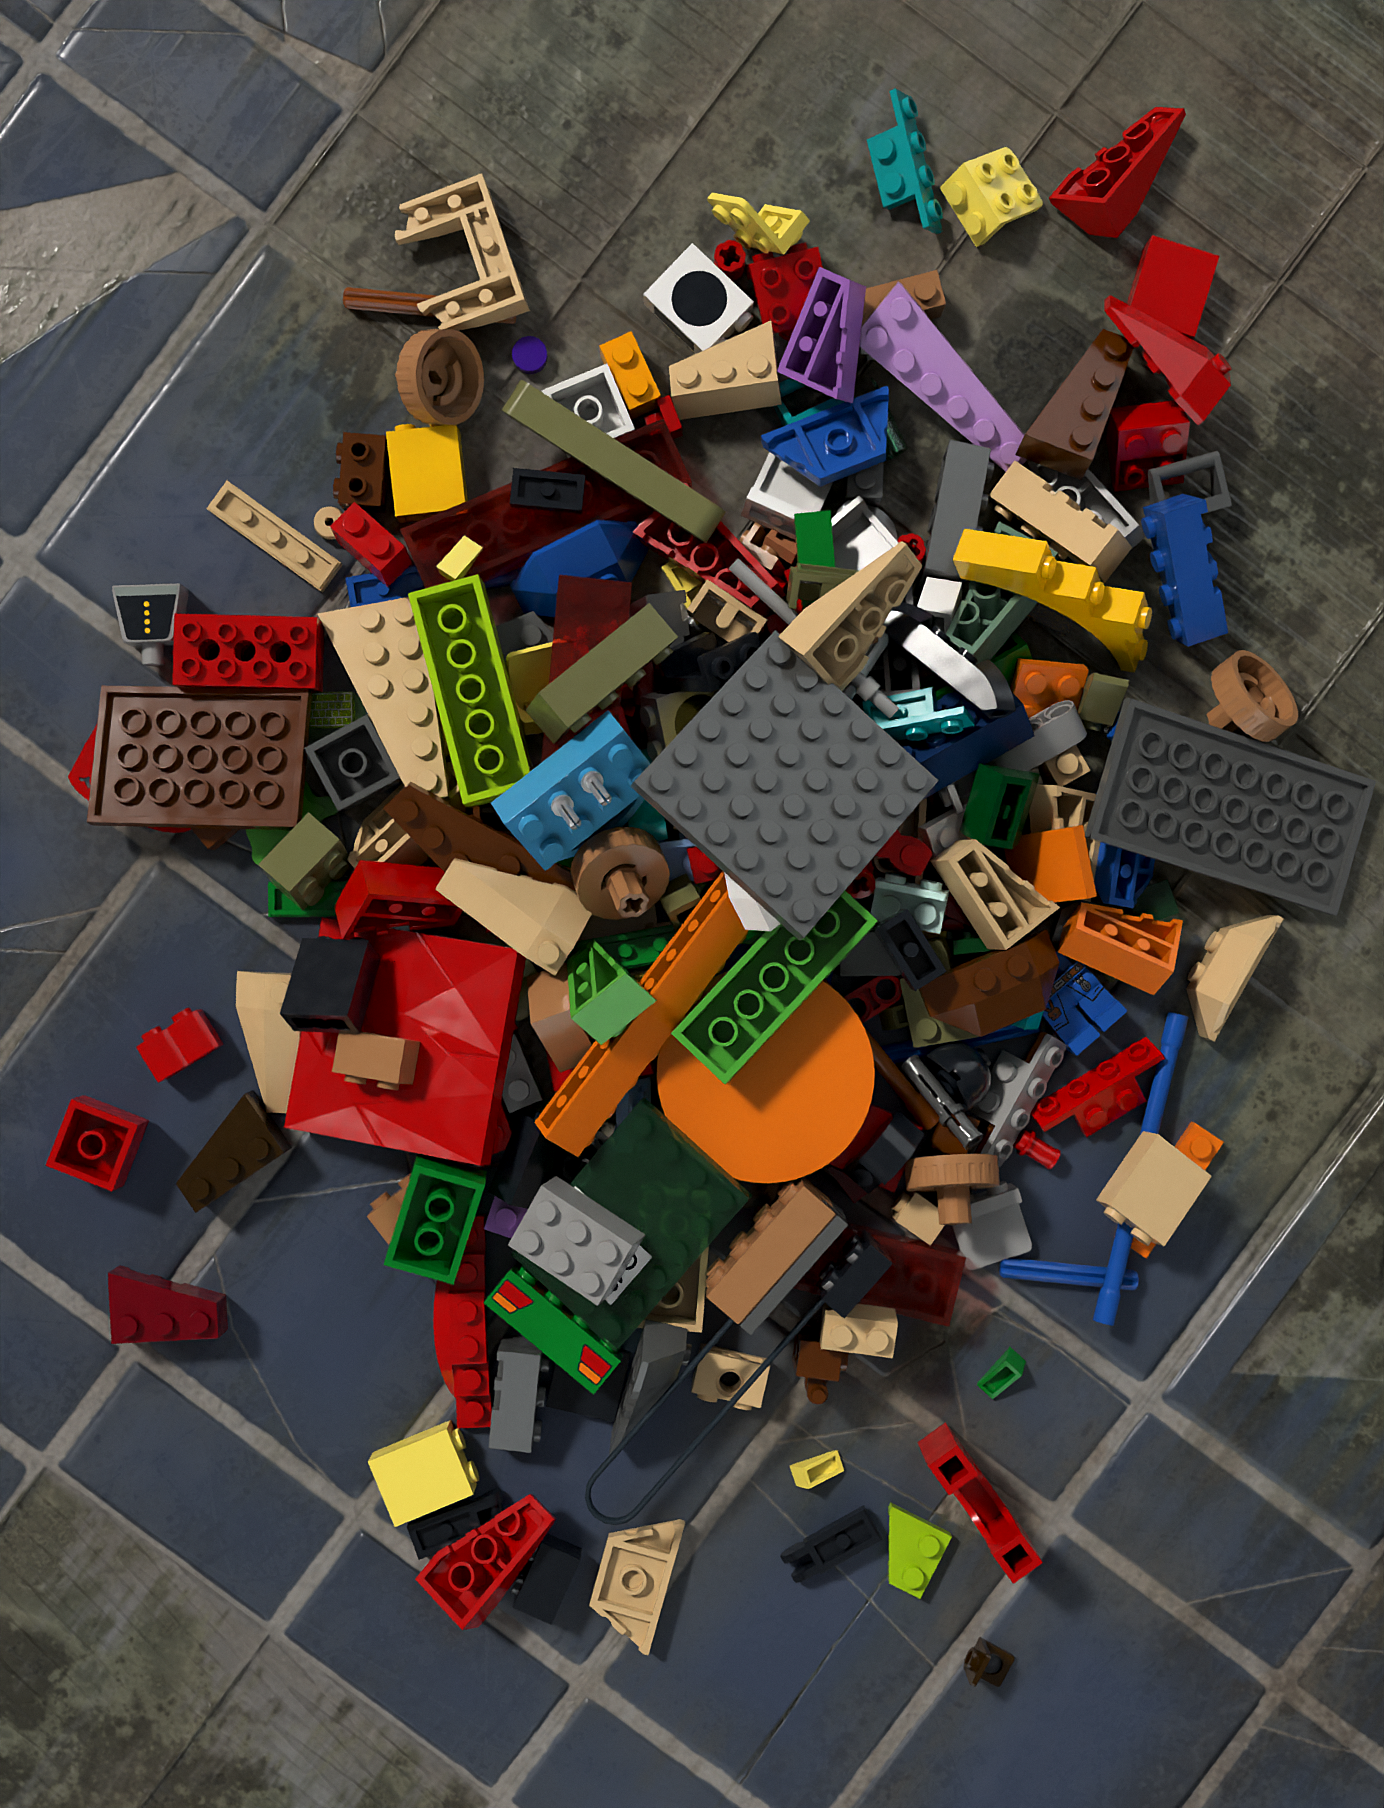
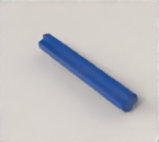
(1062, 1273)

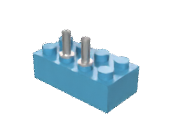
(575, 792)

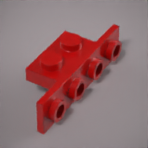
(1100, 1093)

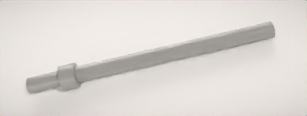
(866, 687)

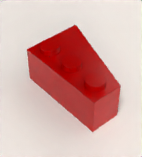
(393, 896)

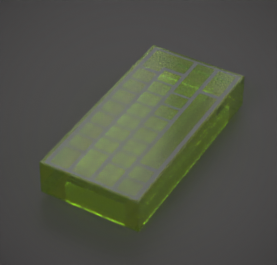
(332, 710)

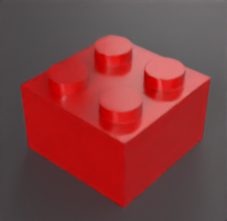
(97, 1142)

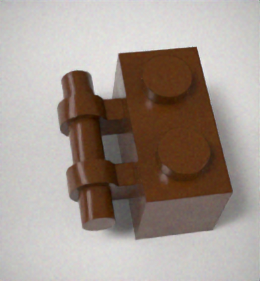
(816, 1363)

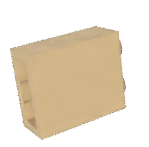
(1153, 1189)

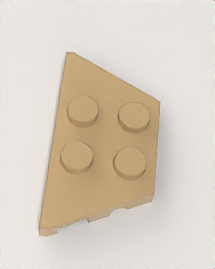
(636, 1578)

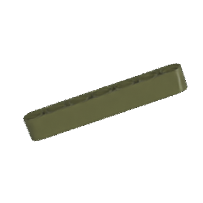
(613, 461)

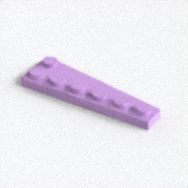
(926, 363)

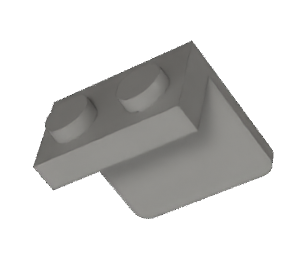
(995, 1229)

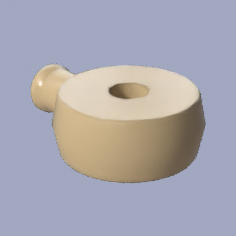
(321, 519)

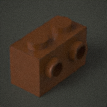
(362, 472)

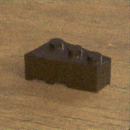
(235, 1152)

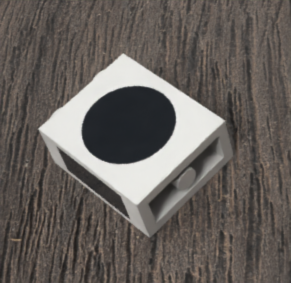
(698, 301)

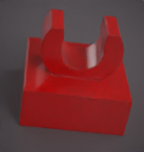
(667, 411)

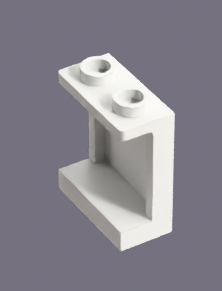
(780, 494)

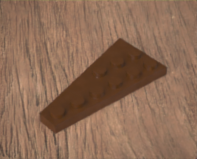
(452, 834)

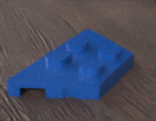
(835, 439)

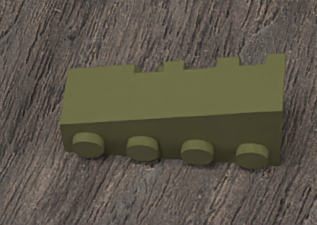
(602, 672)

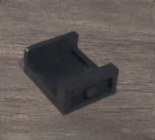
(702, 664)

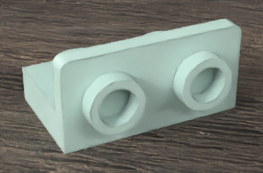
(924, 900)

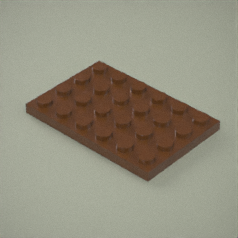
(200, 757)

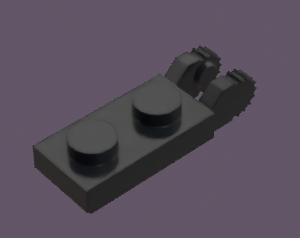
(833, 1544)

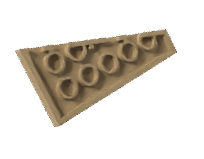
(393, 682)

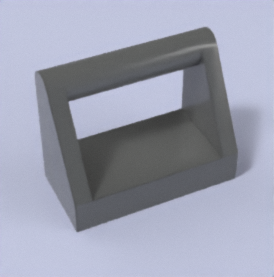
(1219, 490)

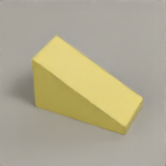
(459, 559)
(816, 1469)

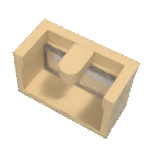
(724, 613)

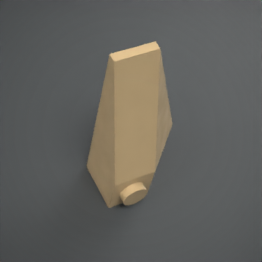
(527, 914)
(267, 1035)

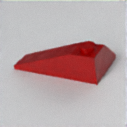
(1115, 185)
(481, 1567)

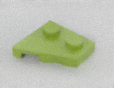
(913, 1550)

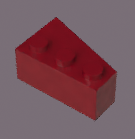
(162, 1310)

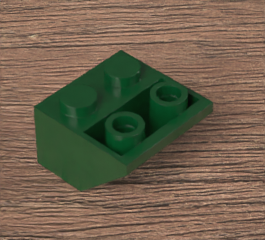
(999, 805)

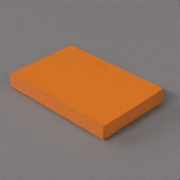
(1054, 863)

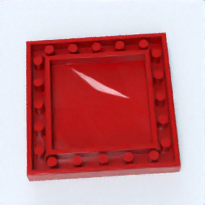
(463, 1011)

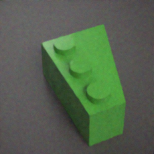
(603, 993)

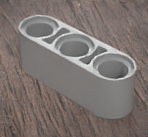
(1054, 731)

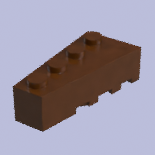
(1075, 417)

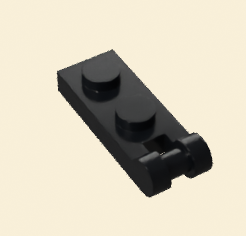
(451, 1524)

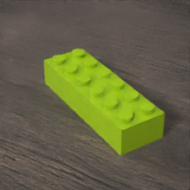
(471, 688)

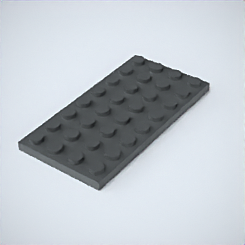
(1229, 807)

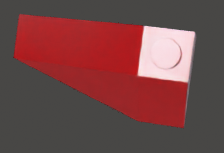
(1190, 369)

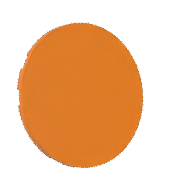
(790, 1102)

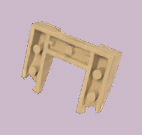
(471, 208)

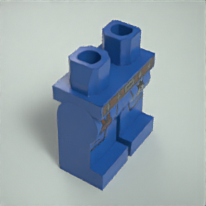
(1079, 988)

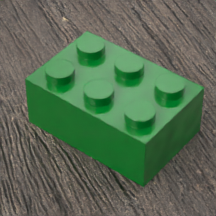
(435, 1218)

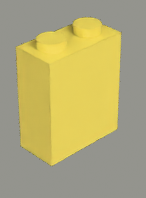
(424, 1473)

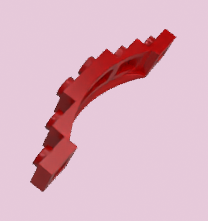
(462, 1333)

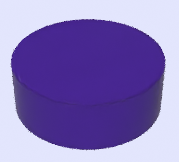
(529, 355)

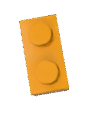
(631, 374)

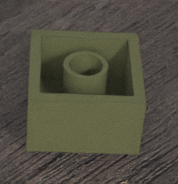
(306, 862)

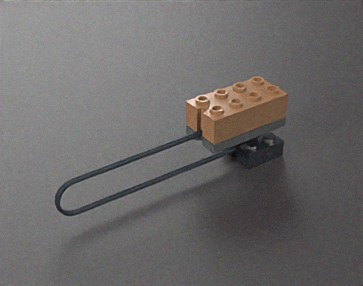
(759, 1276)

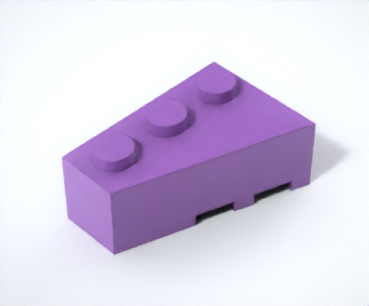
(827, 337)

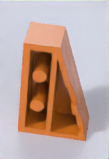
(1122, 945)

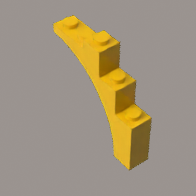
(1071, 589)

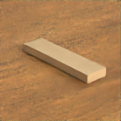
(274, 536)

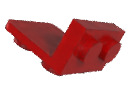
(783, 284)

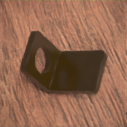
(978, 1659)

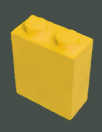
(425, 470)

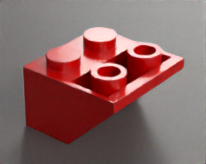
(1143, 440)

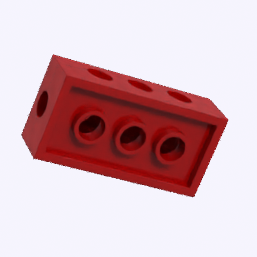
(234, 634)

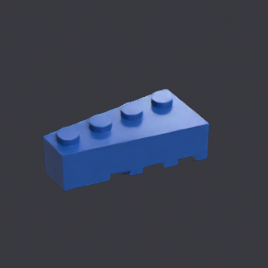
(1185, 568)

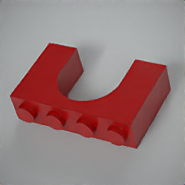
(987, 1510)

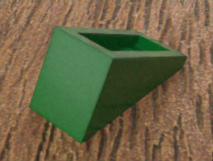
(1002, 1373)

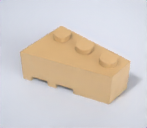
(728, 376)

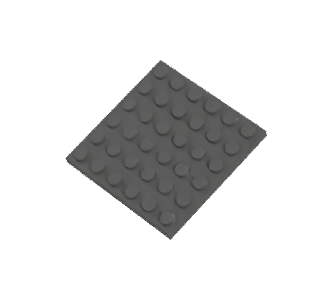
(785, 785)

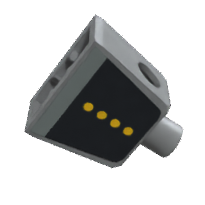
(148, 616)

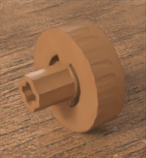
(423, 375)
(1251, 698)
(627, 888)
(952, 1179)

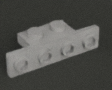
(1014, 1094)

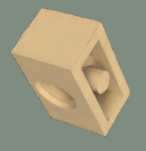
(719, 1361)

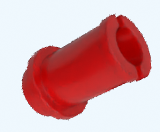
(1035, 1148)

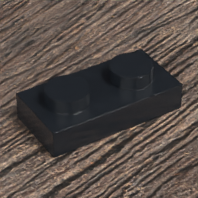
(547, 491)

